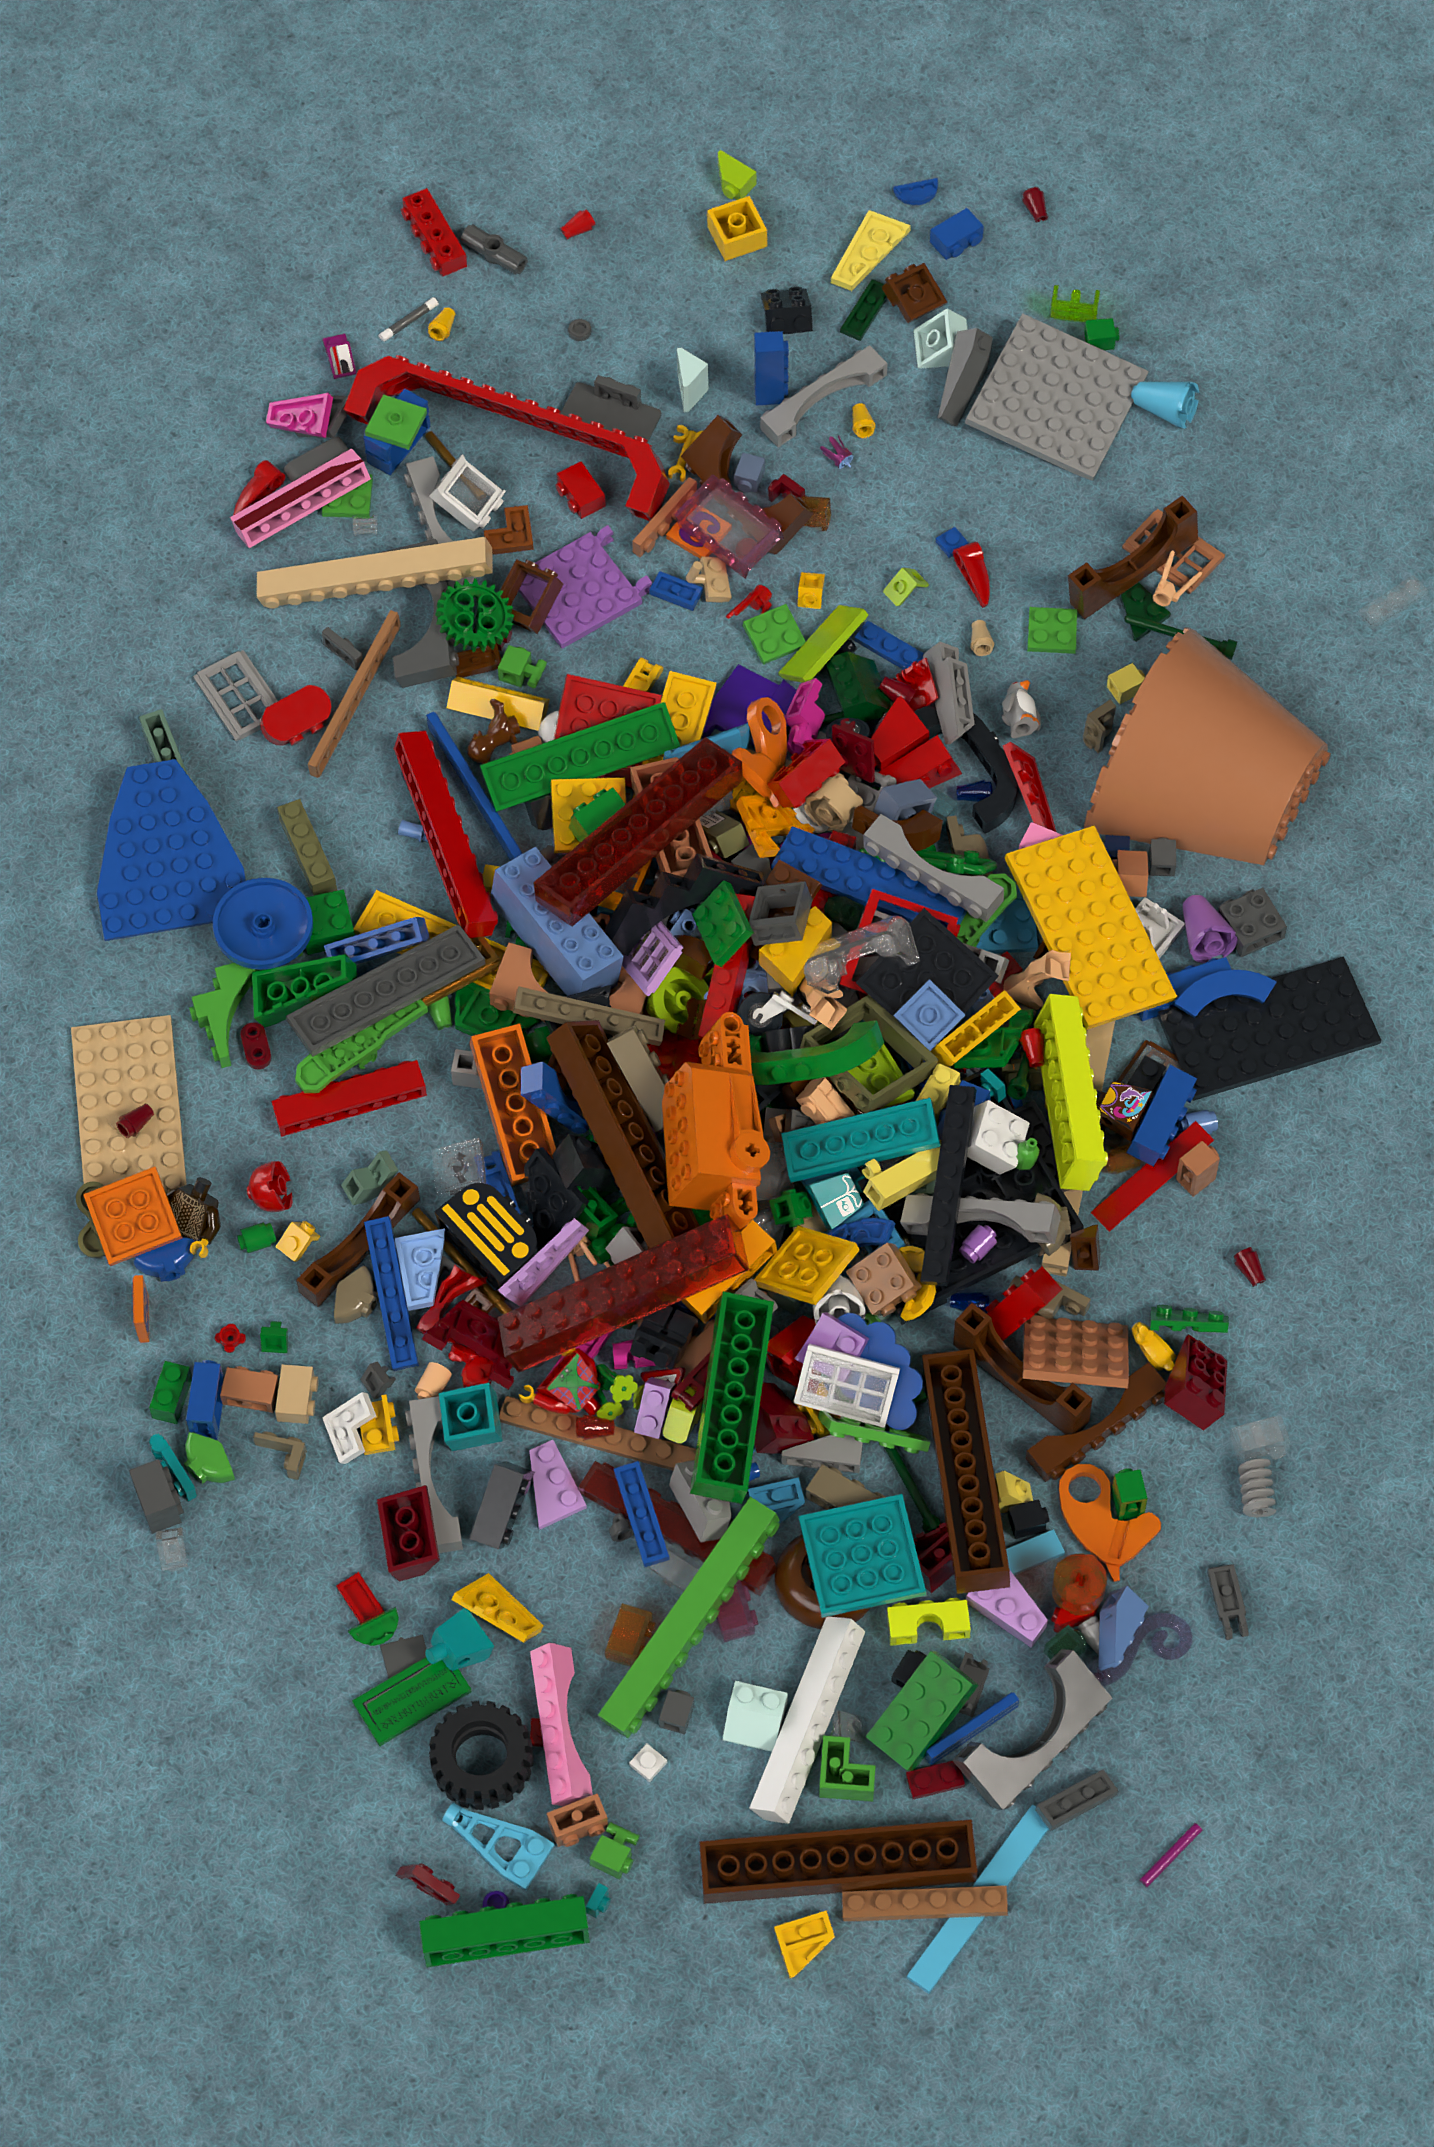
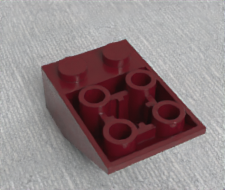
(1197, 1384)

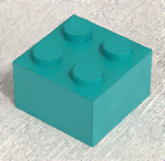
(470, 1417)

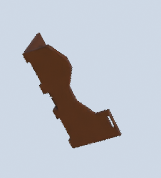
(686, 1029)

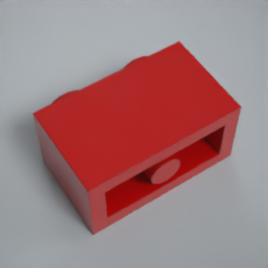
(580, 489)

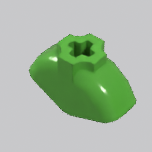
(207, 1460)

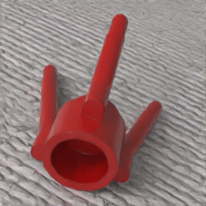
(756, 599)

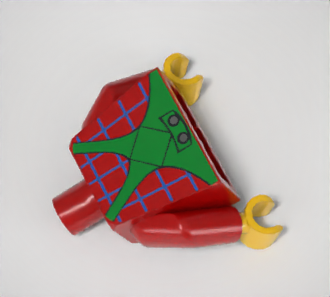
(568, 1386)

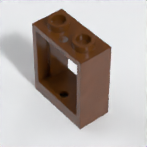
(513, 583)

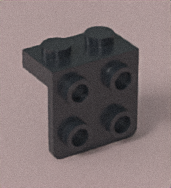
(787, 310)

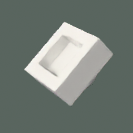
(648, 1762)

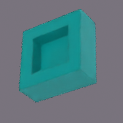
(993, 1084)
(599, 1901)

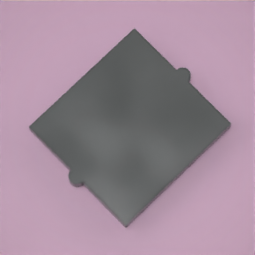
(403, 1654)

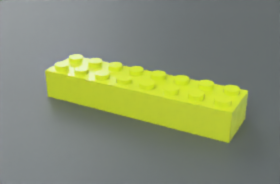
(1070, 1094)

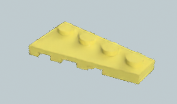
(868, 248)

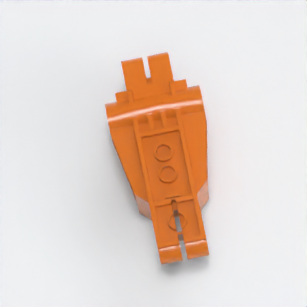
(715, 1127)

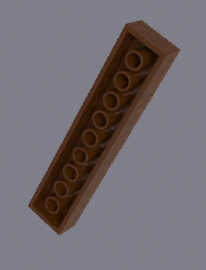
(620, 1129)
(965, 1471)
(838, 1861)

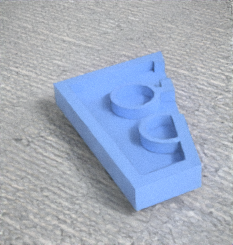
(420, 1266)

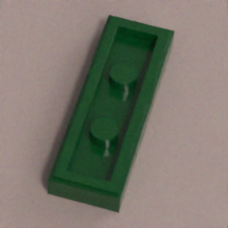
(864, 311)

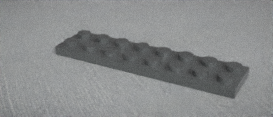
(385, 990)

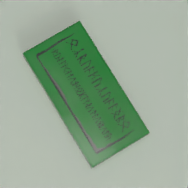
(409, 1698)

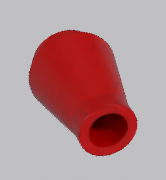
(578, 224)
(1033, 1045)

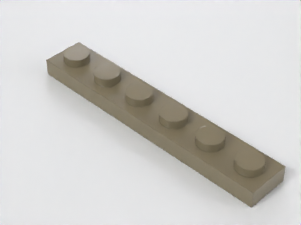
(564, 1009)

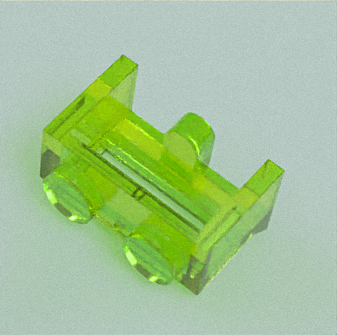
(1073, 309)

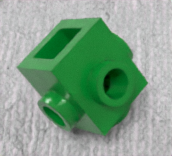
(791, 1208)

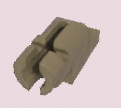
(960, 843)
(1070, 1299)

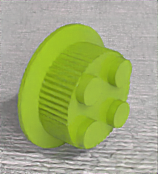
(672, 996)

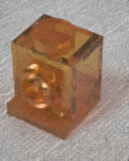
(822, 509)

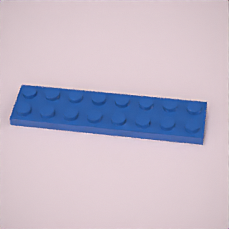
(856, 873)

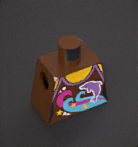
(1123, 1108)

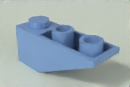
(1118, 1622)

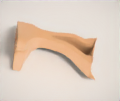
(1022, 985)
(823, 1005)

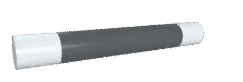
(408, 319)

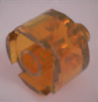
(1066, 1579)

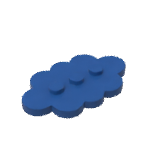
(883, 1349)

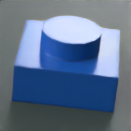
(951, 540)

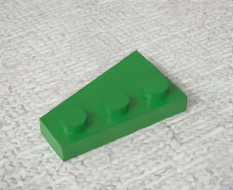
(1178, 1319)

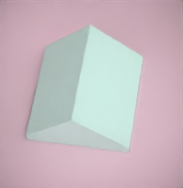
(692, 378)

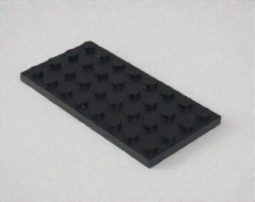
(1302, 1022)

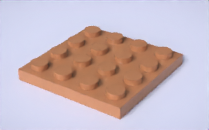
(1076, 1352)

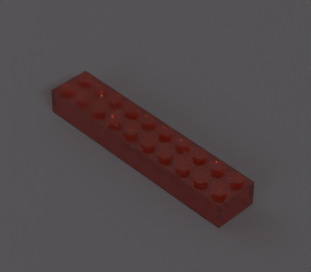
(638, 831)
(623, 1293)

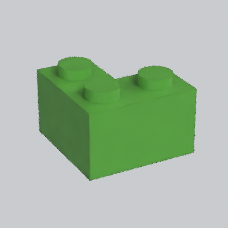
(843, 1779)

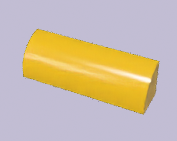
(474, 699)
(975, 1029)

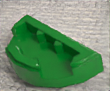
(377, 1629)

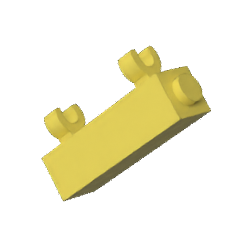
(901, 1178)

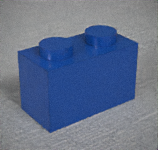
(956, 234)

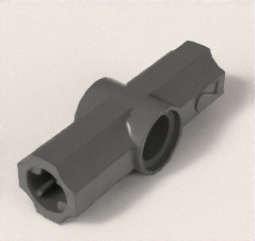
(494, 249)

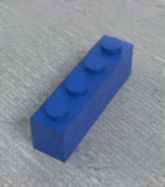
(770, 368)
(381, 941)
(1185, 978)
(1162, 1115)

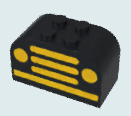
(488, 1232)

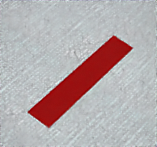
(1148, 1179)

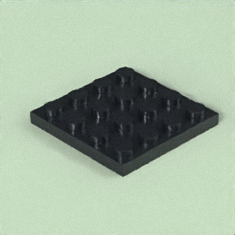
(942, 960)

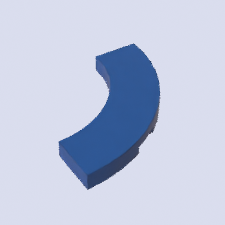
(1223, 984)
(866, 1231)

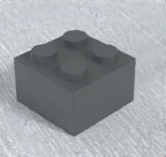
(157, 1495)

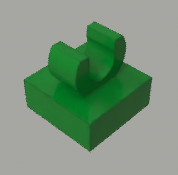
(274, 1338)

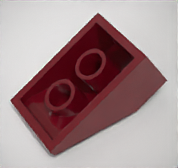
(779, 1422)

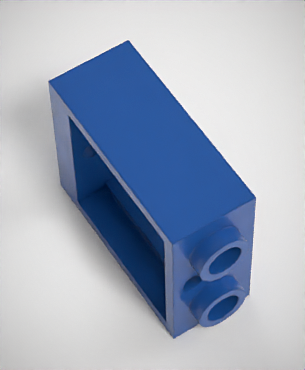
(205, 1400)

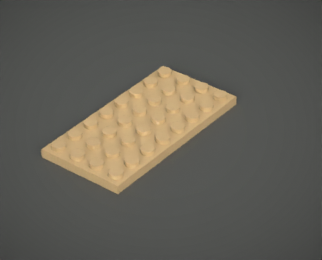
(116, 1072)

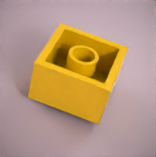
(737, 228)

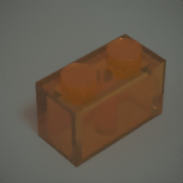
(629, 1635)

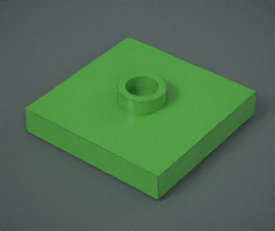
(396, 422)

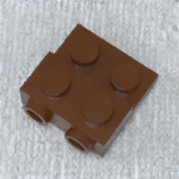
(914, 292)

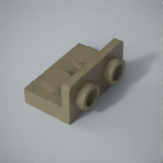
(1099, 725)

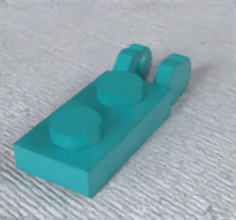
(163, 1451)

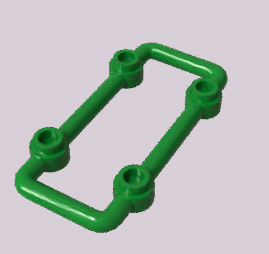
(953, 863)

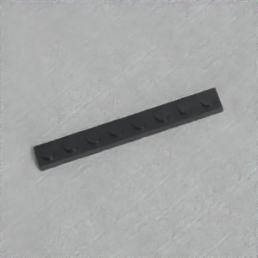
(948, 1185)

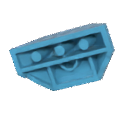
(728, 740)

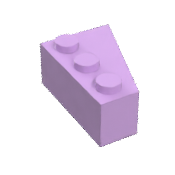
(1011, 1610)

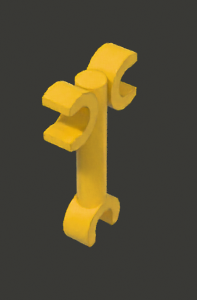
(688, 438)

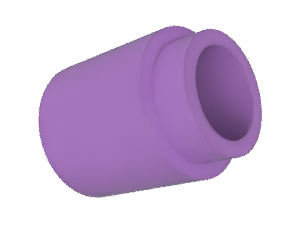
(978, 1243)

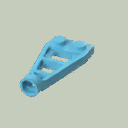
(527, 1860)

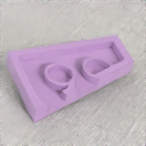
(553, 1486)

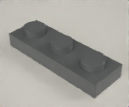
(1076, 1800)

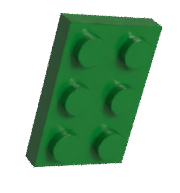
(722, 923)

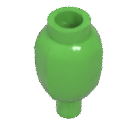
(1027, 1154)

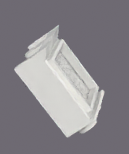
(468, 495)

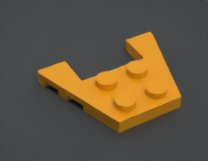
(766, 822)

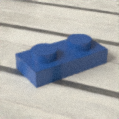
(676, 591)

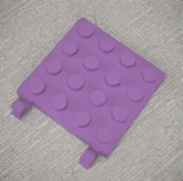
(591, 592)

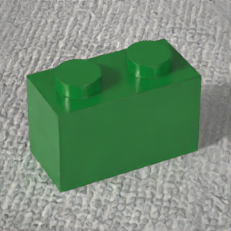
(170, 1392)
(1129, 1494)

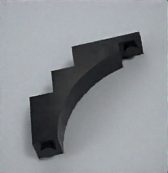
(671, 893)

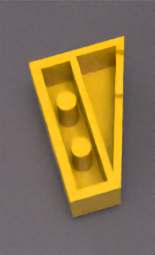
(787, 960)

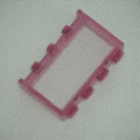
(728, 525)

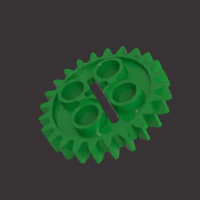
(496, 616)

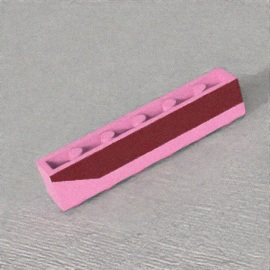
(300, 498)

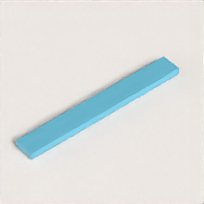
(997, 1873)

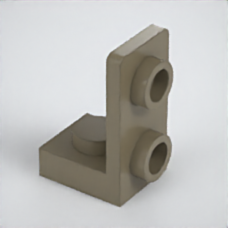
(294, 1461)

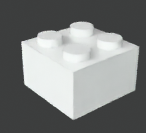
(995, 1137)

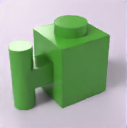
(517, 666)
(612, 1855)

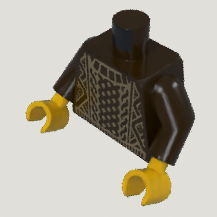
(196, 1214)

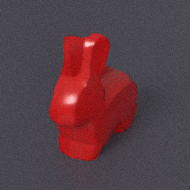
(476, 1368)

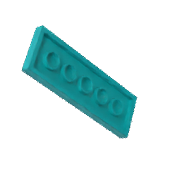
(859, 1139)

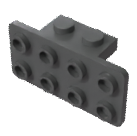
(613, 406)

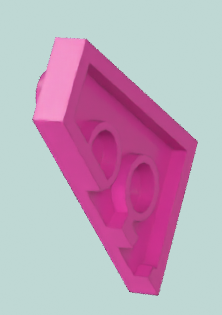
(301, 415)

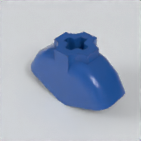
(166, 1261)

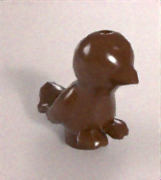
(499, 732)

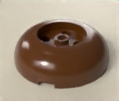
(793, 1586)

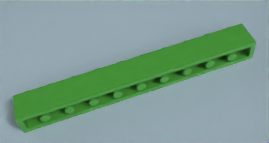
(689, 1617)

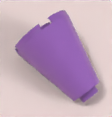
(1206, 930)

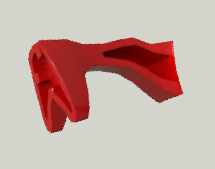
(450, 1288)

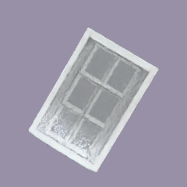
(846, 1385)

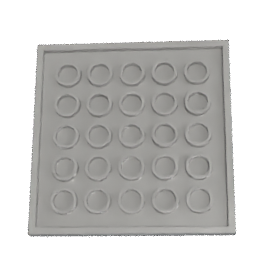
(1056, 397)

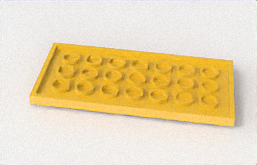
(1088, 913)

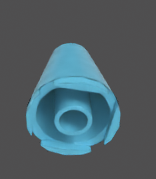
(1167, 400)

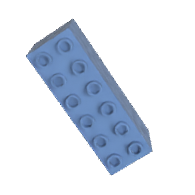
(573, 956)

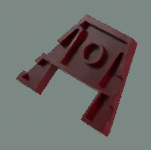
(476, 1331)

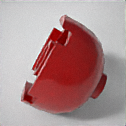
(267, 1186)

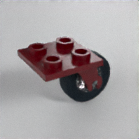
(854, 744)

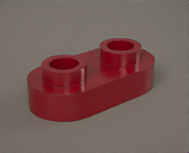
(256, 1044)

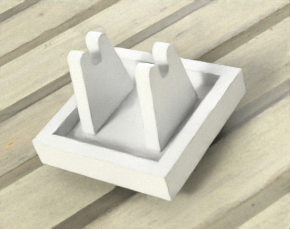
(1159, 925)

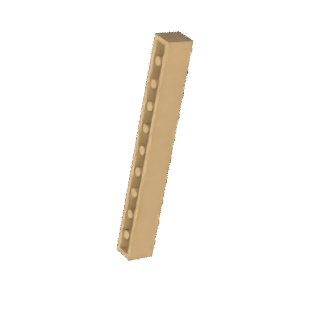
(375, 572)

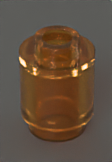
(1120, 1161)

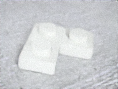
(343, 1426)

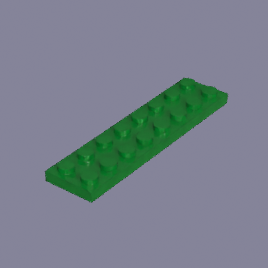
(580, 756)

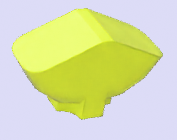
(680, 1421)

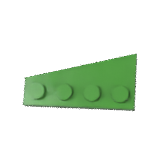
(864, 1433)

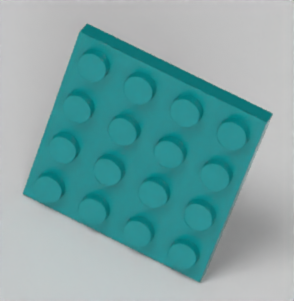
(862, 1555)

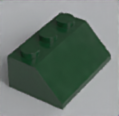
(856, 686)

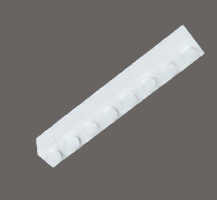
(807, 1720)

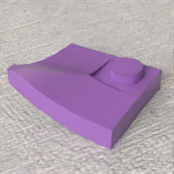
(834, 1335)

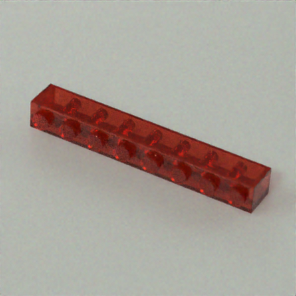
(602, 1488)

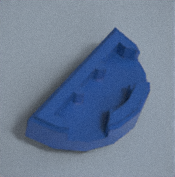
(917, 192)

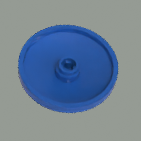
(263, 923)

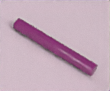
(1171, 1854)

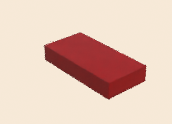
(359, 1598)

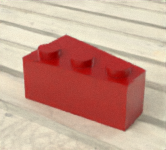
(927, 762)
(806, 772)
(1022, 1301)

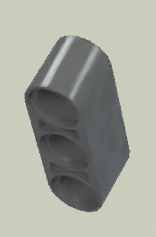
(315, 458)

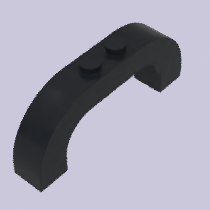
(985, 744)

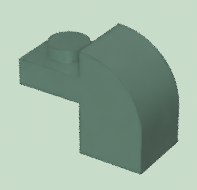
(368, 1182)

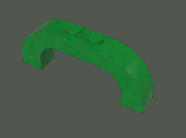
(816, 1062)

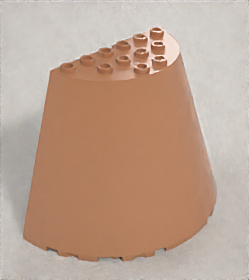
(1206, 759)

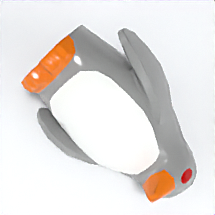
(1020, 710)

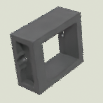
(783, 928)

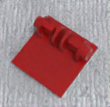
(921, 680)

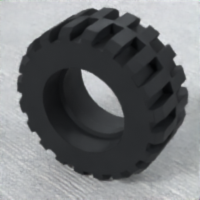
(487, 1788)

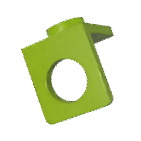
(903, 584)

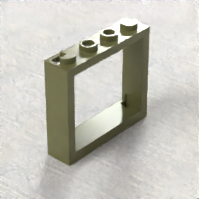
(895, 1035)

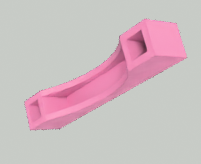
(552, 1677)

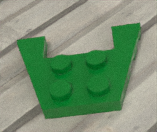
(999, 1045)

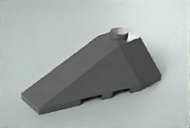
(965, 373)

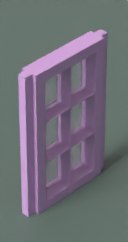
(652, 958)

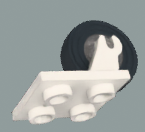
(765, 1011)

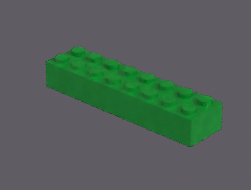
(732, 1398)

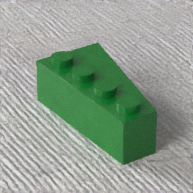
(293, 986)

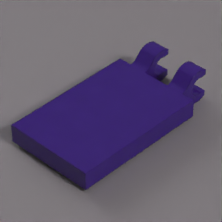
(734, 697)

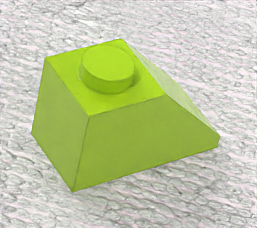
(735, 176)

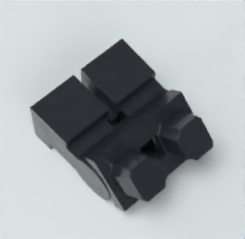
(664, 1336)

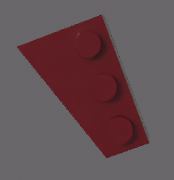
(934, 1557)

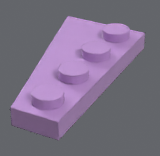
(538, 1269)

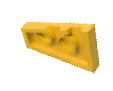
(497, 1606)

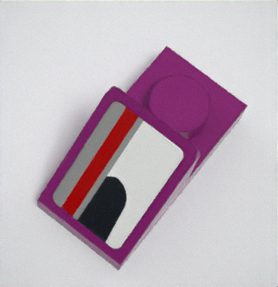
(339, 356)

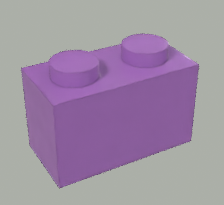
(654, 1407)

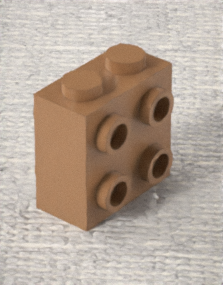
(884, 1280)

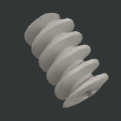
(1254, 1489)

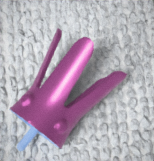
(843, 455)

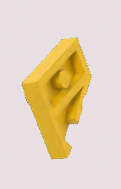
(803, 1940)

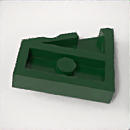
(1140, 602)

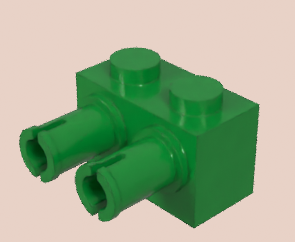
(598, 1215)

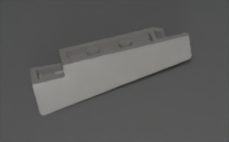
(953, 690)

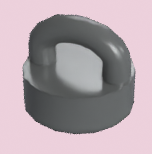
(621, 1528)

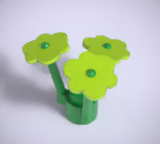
(620, 1387)

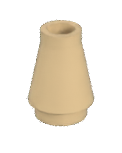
(981, 640)

